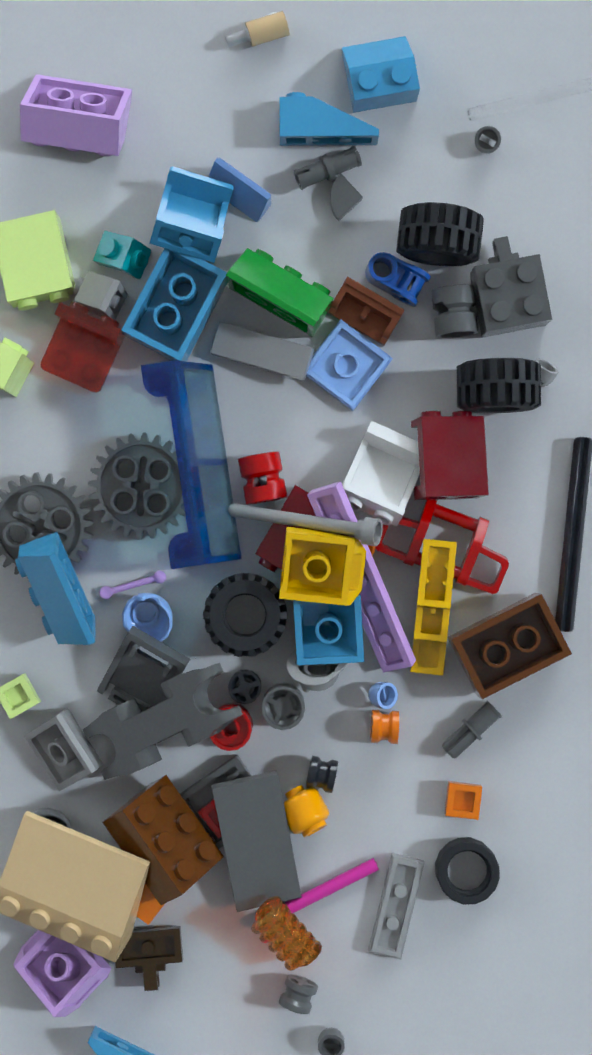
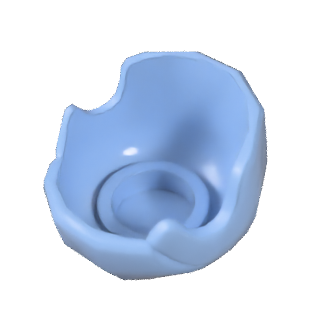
(148, 613)

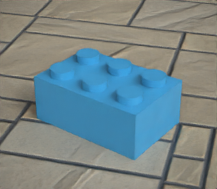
(175, 304)

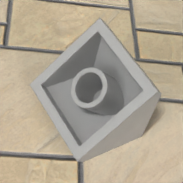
(63, 750)

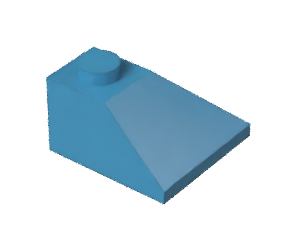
(328, 633)

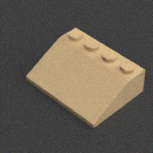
(72, 886)

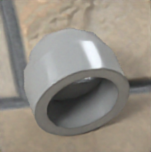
(548, 372)

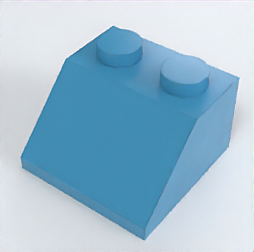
(381, 74)

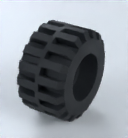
(440, 234)
(499, 385)
(224, 635)

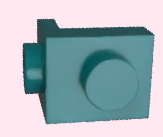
(122, 254)

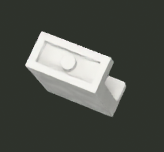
(383, 474)

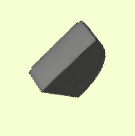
(343, 197)

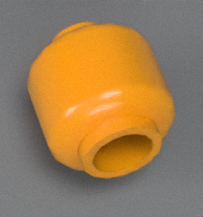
(305, 811)

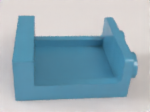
(192, 214)

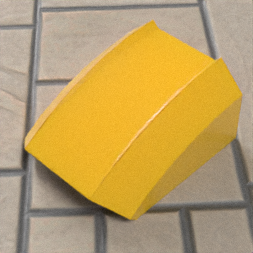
(321, 567)

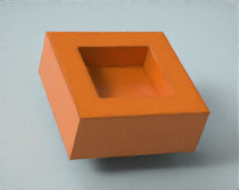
(463, 800)

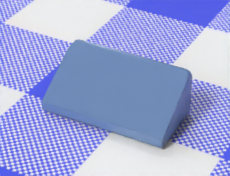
(246, 195)

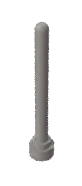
(367, 530)

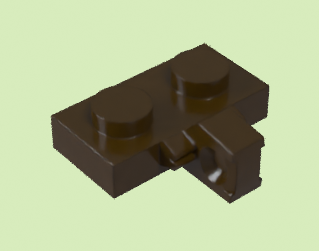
(151, 951)

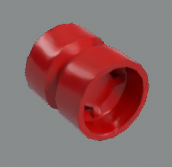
(262, 466)
(237, 732)

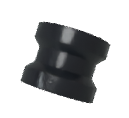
(241, 693)
(321, 774)

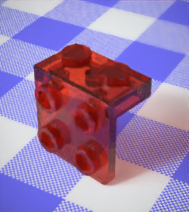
(82, 347)

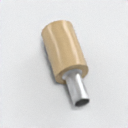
(261, 30)

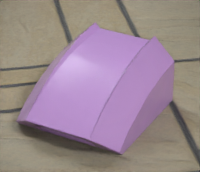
(60, 972)

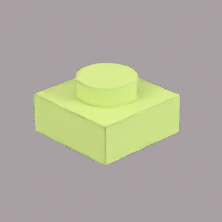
(18, 696)

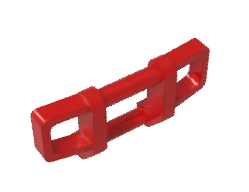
(462, 573)

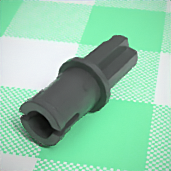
(471, 730)

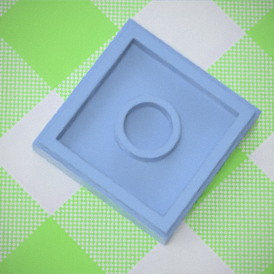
(347, 365)

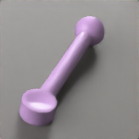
(107, 592)

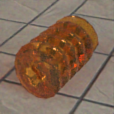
(285, 934)

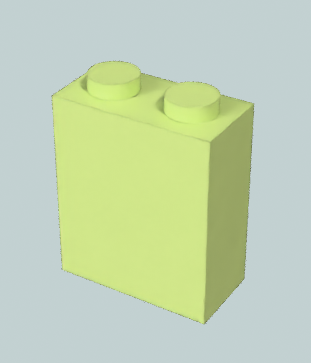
(35, 261)

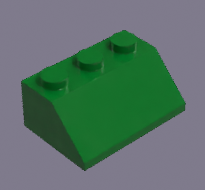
(279, 290)

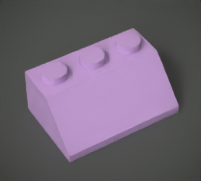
(75, 115)

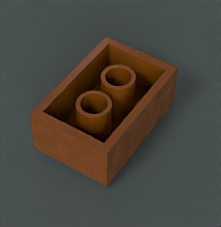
(509, 645)
(166, 833)

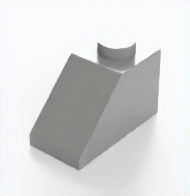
(100, 294)

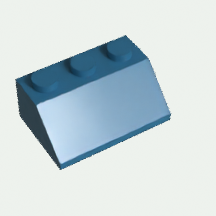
(57, 590)

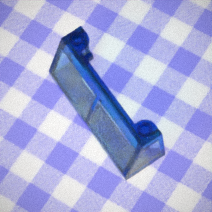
(201, 462)

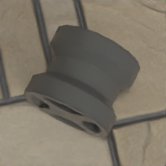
(298, 994)

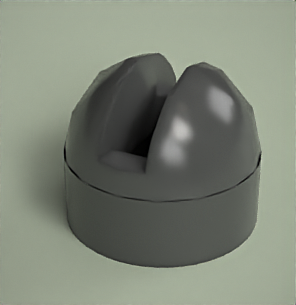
(490, 132)
(331, 1042)

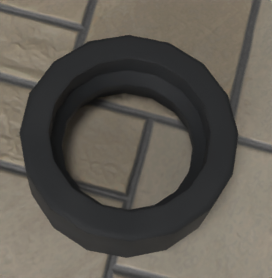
(479, 893)

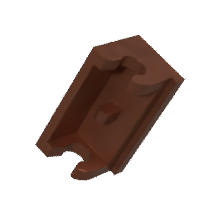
(366, 311)

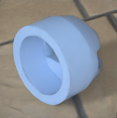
(383, 695)

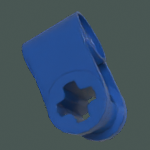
(398, 279)

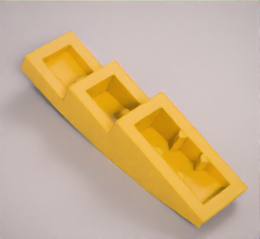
(433, 606)

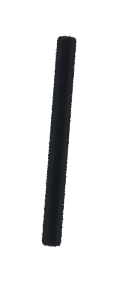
(573, 533)

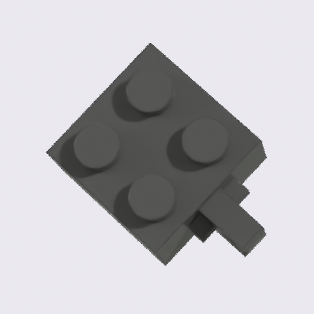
(510, 292)

